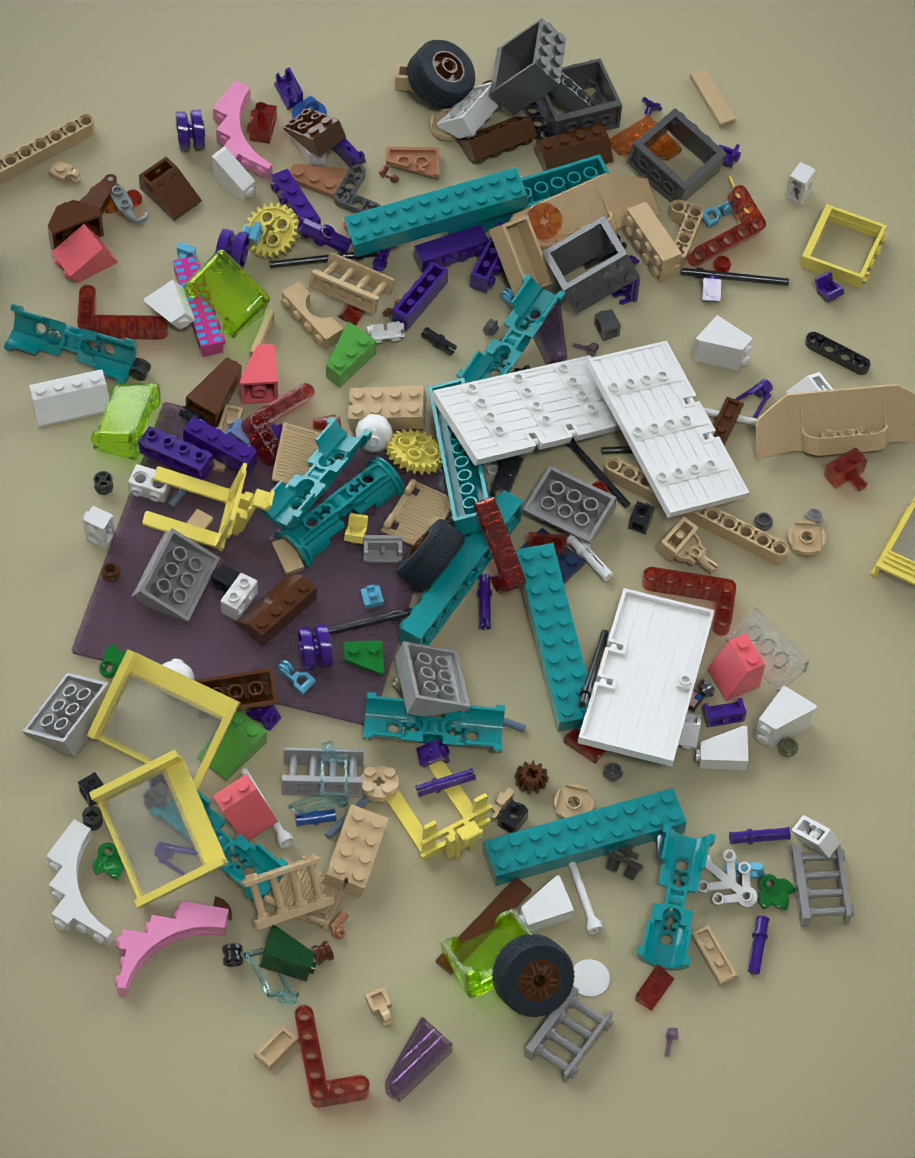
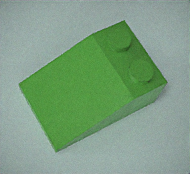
(238, 745)

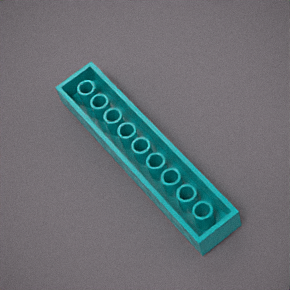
(546, 185)
(436, 212)
(464, 480)
(457, 579)
(554, 634)
(582, 836)

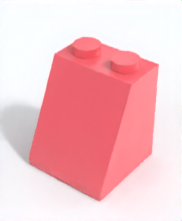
(83, 255)
(260, 377)
(737, 668)
(245, 808)

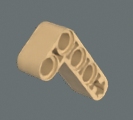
(690, 219)

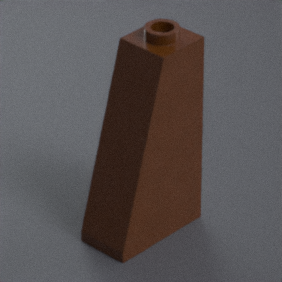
(215, 391)

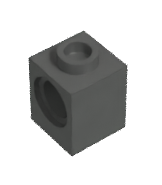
(607, 324)

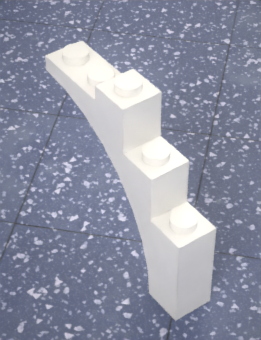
(72, 910)

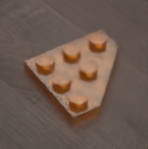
(663, 148)

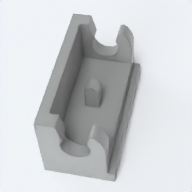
(382, 548)

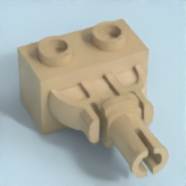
(685, 546)

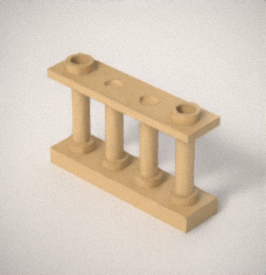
(349, 293)
(283, 912)

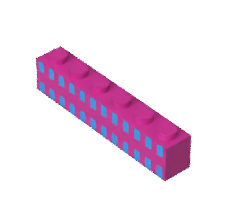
(205, 326)

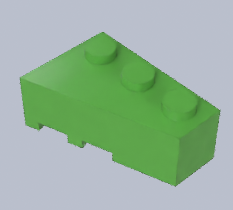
(349, 355)

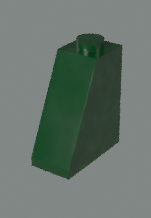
(287, 955)

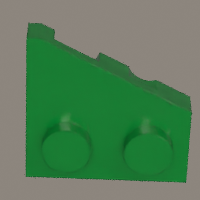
(365, 655)

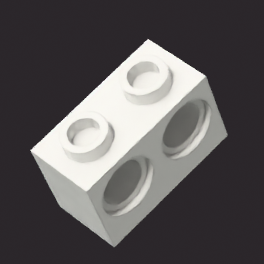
(149, 486)
(98, 527)
(239, 596)

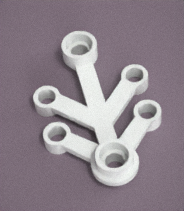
(728, 881)

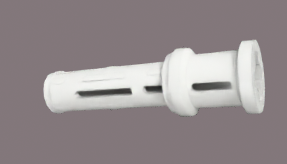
(584, 550)

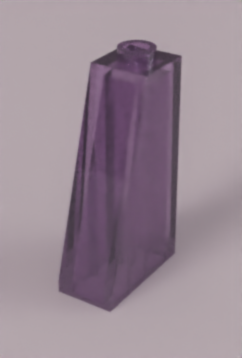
(551, 337)
(417, 1060)

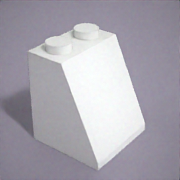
(723, 345)
(784, 717)

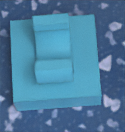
(254, 233)
(185, 250)
(372, 596)

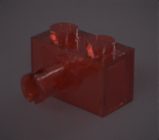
(262, 123)
(847, 468)

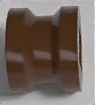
(322, 952)

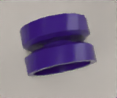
(193, 129)
(235, 246)
(313, 647)

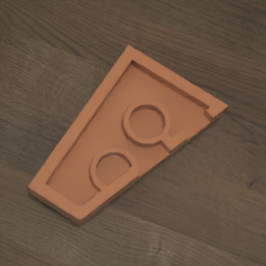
(415, 159)
(318, 179)

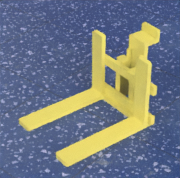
(236, 513)
(467, 829)

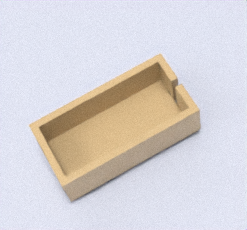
(652, 242)
(520, 253)
(400, 405)
(355, 850)

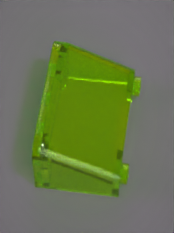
(229, 292)
(126, 418)
(475, 958)

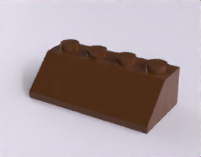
(498, 137)
(574, 146)
(278, 608)
(250, 688)

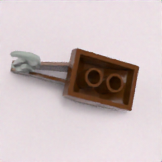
(89, 211)

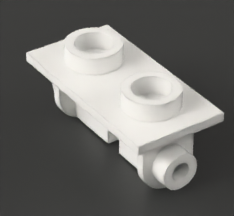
(393, 331)

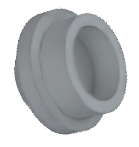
(814, 515)

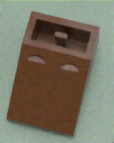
(315, 131)
(168, 188)

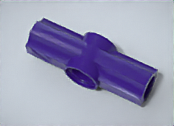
(323, 235)

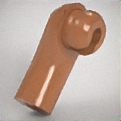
(337, 925)

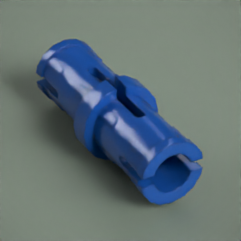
(316, 817)

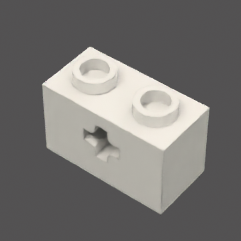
(800, 183)
(816, 836)

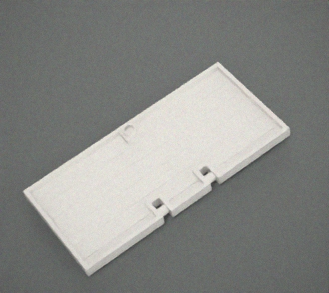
(543, 403)
(666, 434)
(646, 677)

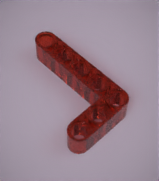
(732, 234)
(118, 325)
(257, 426)
(500, 546)
(697, 591)
(316, 1066)

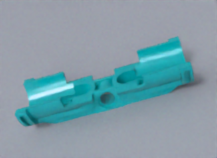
(528, 300)
(28, 338)
(331, 443)
(314, 540)
(482, 721)
(694, 854)
(248, 855)

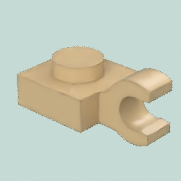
(63, 171)
(502, 801)
(380, 1003)

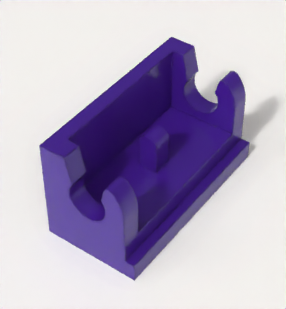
(288, 89)
(348, 153)
(629, 291)
(724, 713)

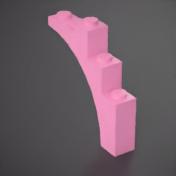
(229, 133)
(188, 921)

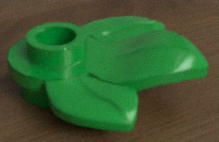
(112, 657)
(109, 863)
(776, 894)

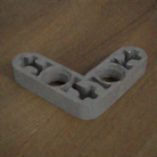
(350, 193)

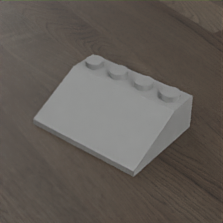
(570, 504)
(176, 576)
(431, 680)
(68, 714)

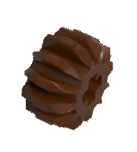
(531, 777)

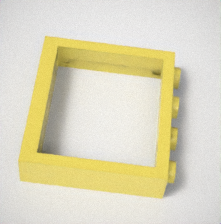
(853, 222)

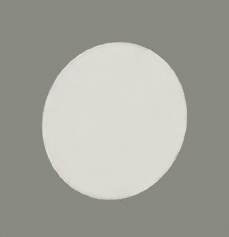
(591, 977)

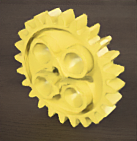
(272, 230)
(415, 451)

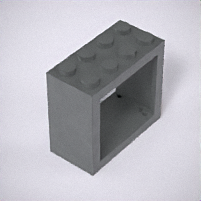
(528, 66)
(585, 75)
(663, 177)
(601, 279)

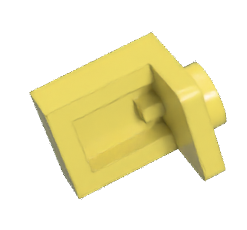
(356, 528)

